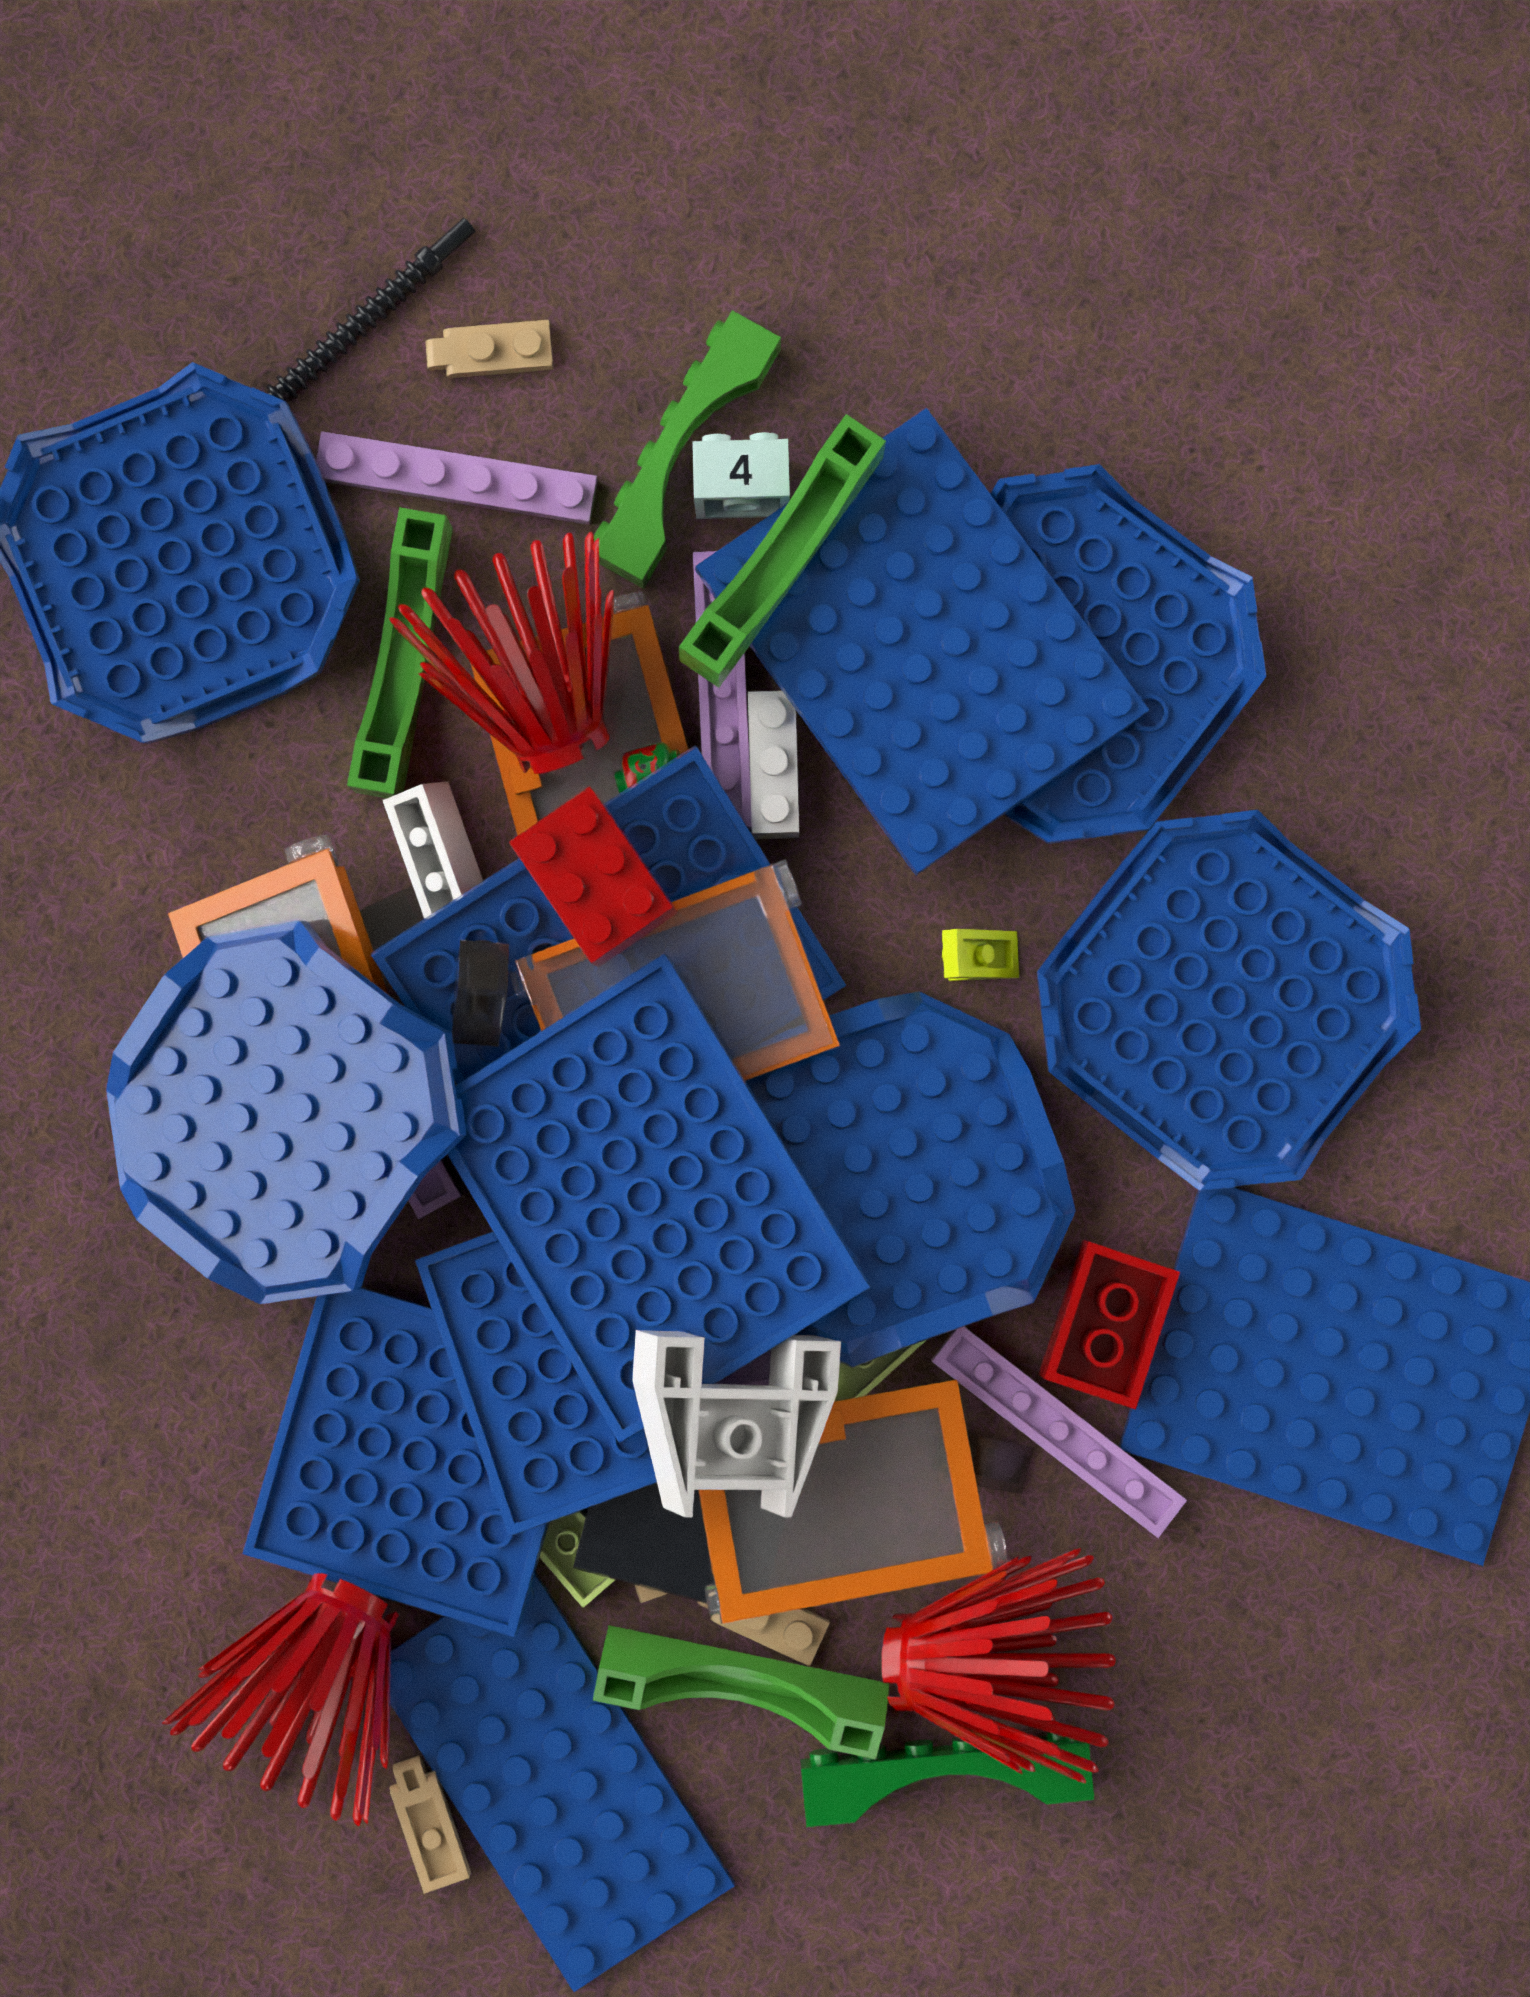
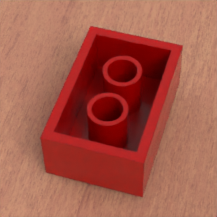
(593, 877)
(1108, 1324)

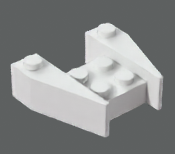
(733, 1432)

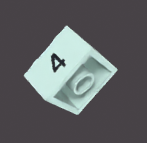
(740, 476)

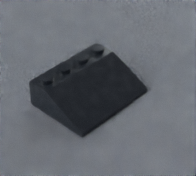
(647, 1544)

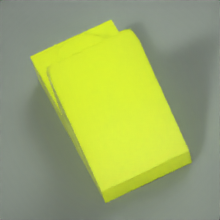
(980, 954)

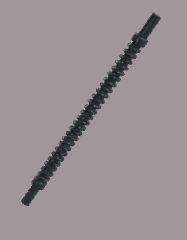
(427, 262)

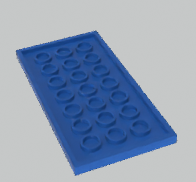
(555, 1785)

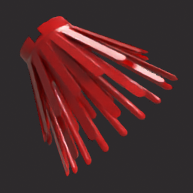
(545, 700)
(306, 1662)
(947, 1663)

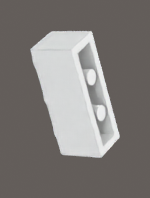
(773, 766)
(433, 844)

